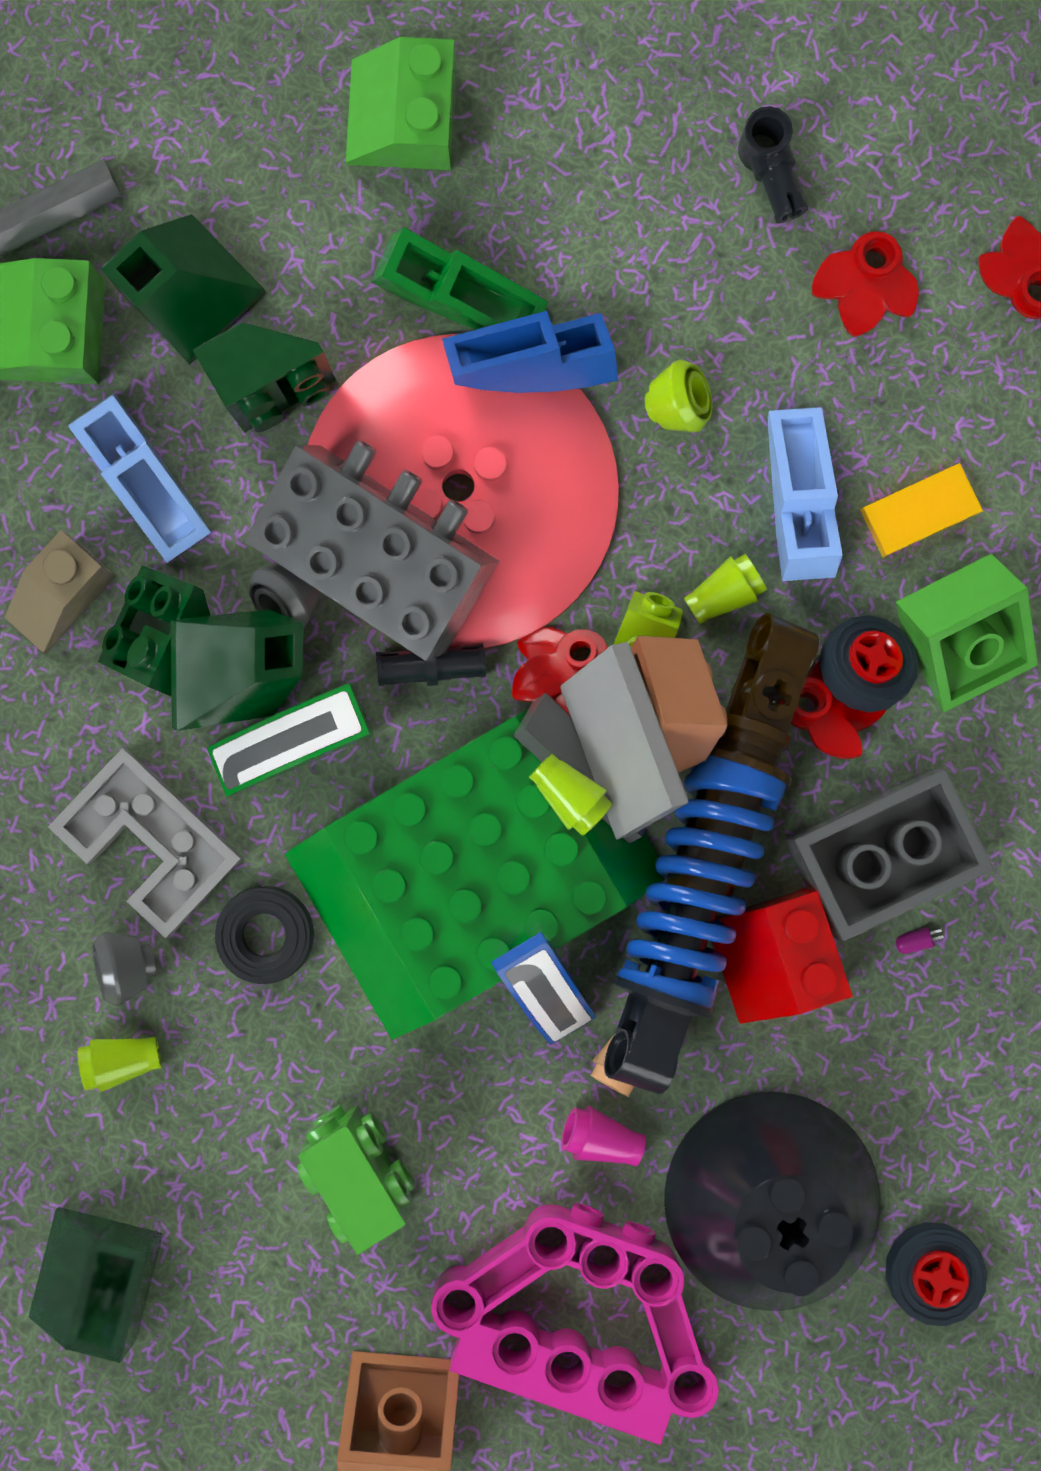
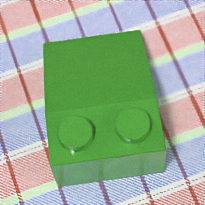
(51, 321)

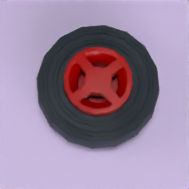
(889, 660)
(954, 1285)

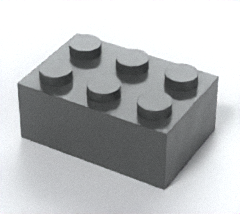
(889, 853)

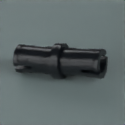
(407, 667)

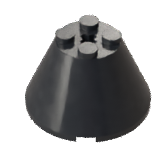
(772, 1201)

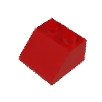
(782, 959)

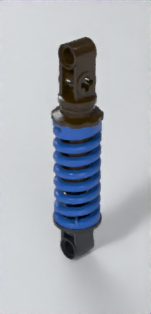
(709, 860)

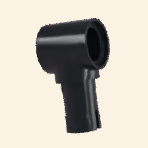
(773, 164)

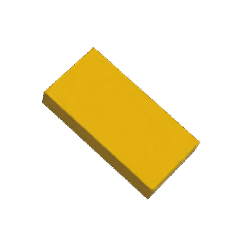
(921, 510)

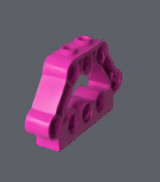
(650, 1396)

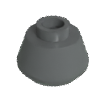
(283, 592)
(122, 966)

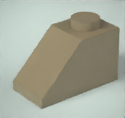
(56, 590)

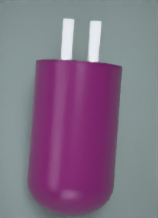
(917, 940)

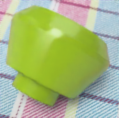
(680, 398)

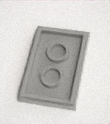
(623, 741)

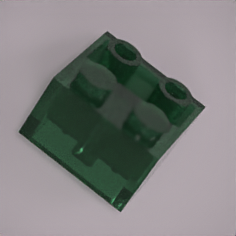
(94, 1283)

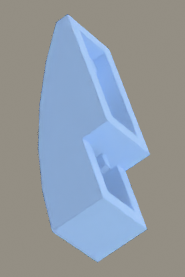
(139, 477)
(803, 495)

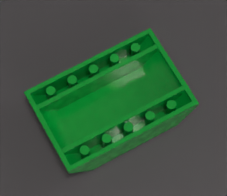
(458, 874)

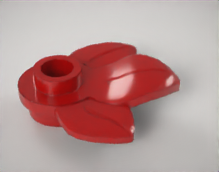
(1015, 267)
(864, 290)
(551, 662)
(832, 723)

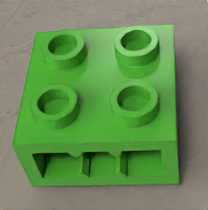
(356, 1177)

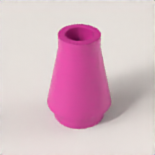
(600, 1138)

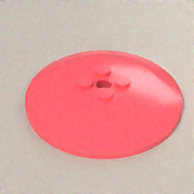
(536, 467)

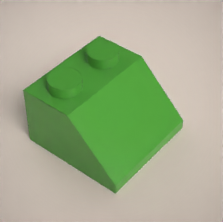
(403, 105)
(970, 631)

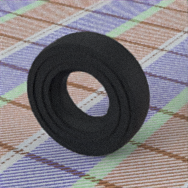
(232, 944)

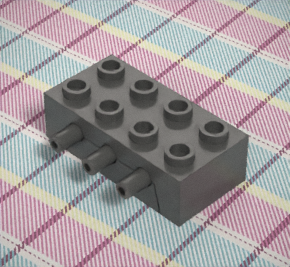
(373, 547)

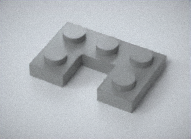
(136, 798)

